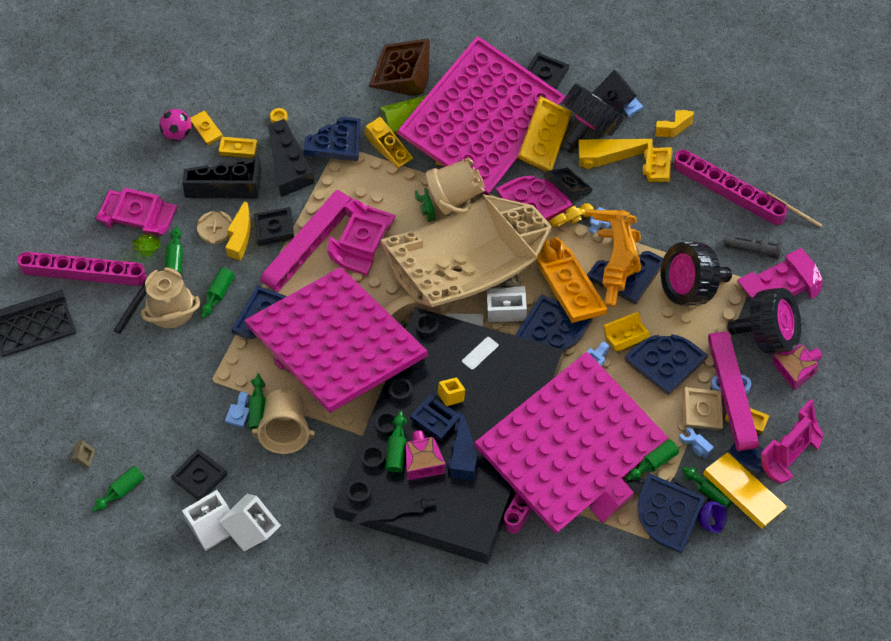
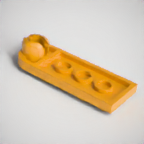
(569, 282)

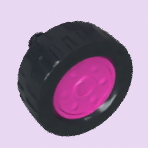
(591, 113)
(692, 273)
(772, 320)

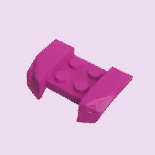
(137, 210)
(360, 238)
(794, 274)
(779, 456)

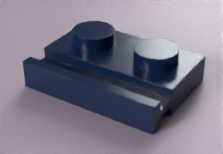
(748, 459)

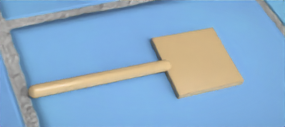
(795, 210)

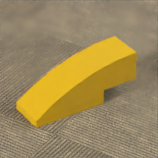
(239, 233)

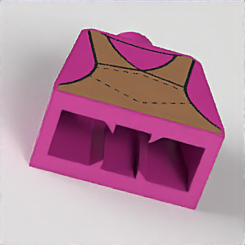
(797, 365)
(423, 457)

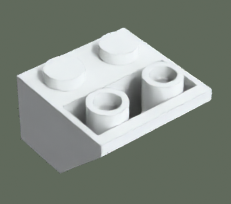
(506, 304)
(204, 519)
(249, 522)

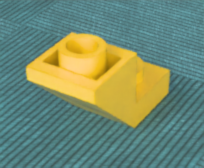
(670, 129)

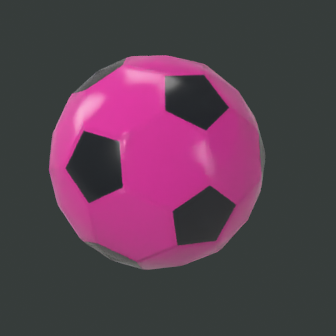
(175, 124)

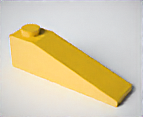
(605, 151)

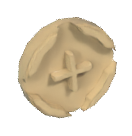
(213, 227)

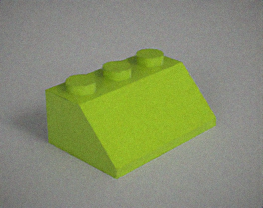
(399, 112)

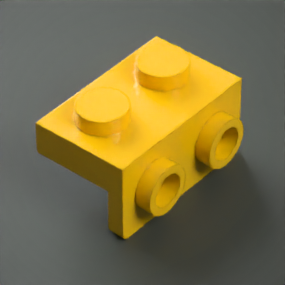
(657, 163)
(625, 332)

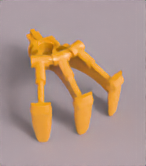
(625, 254)

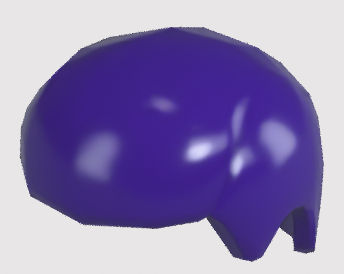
(716, 511)

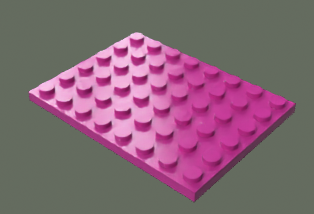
(478, 112)
(336, 339)
(570, 442)

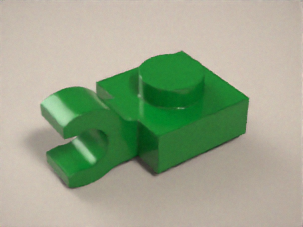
(427, 206)

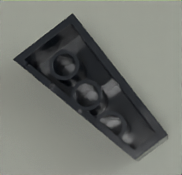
(290, 163)
(223, 180)

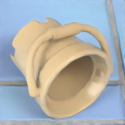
(455, 186)
(168, 299)
(283, 423)

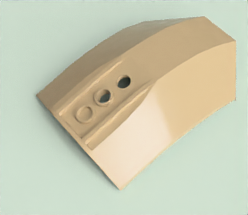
(485, 243)

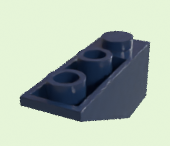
(465, 457)

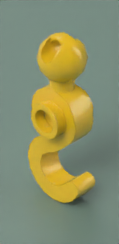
(572, 215)

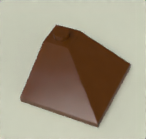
(404, 67)

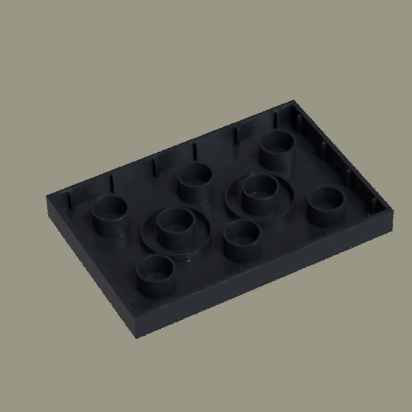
(466, 511)

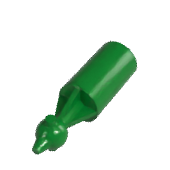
(174, 251)
(217, 290)
(256, 403)
(396, 446)
(655, 459)
(120, 487)
(706, 487)

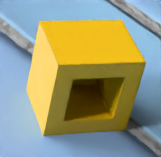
(451, 391)

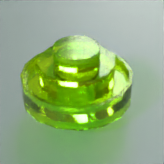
(146, 244)

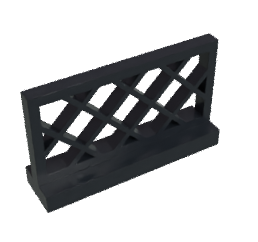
(32, 307)

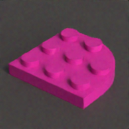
(536, 192)

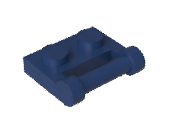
(432, 420)

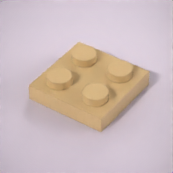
(702, 408)

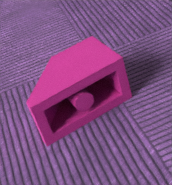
(612, 500)

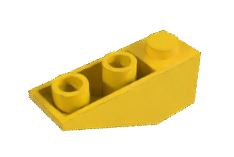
(387, 143)

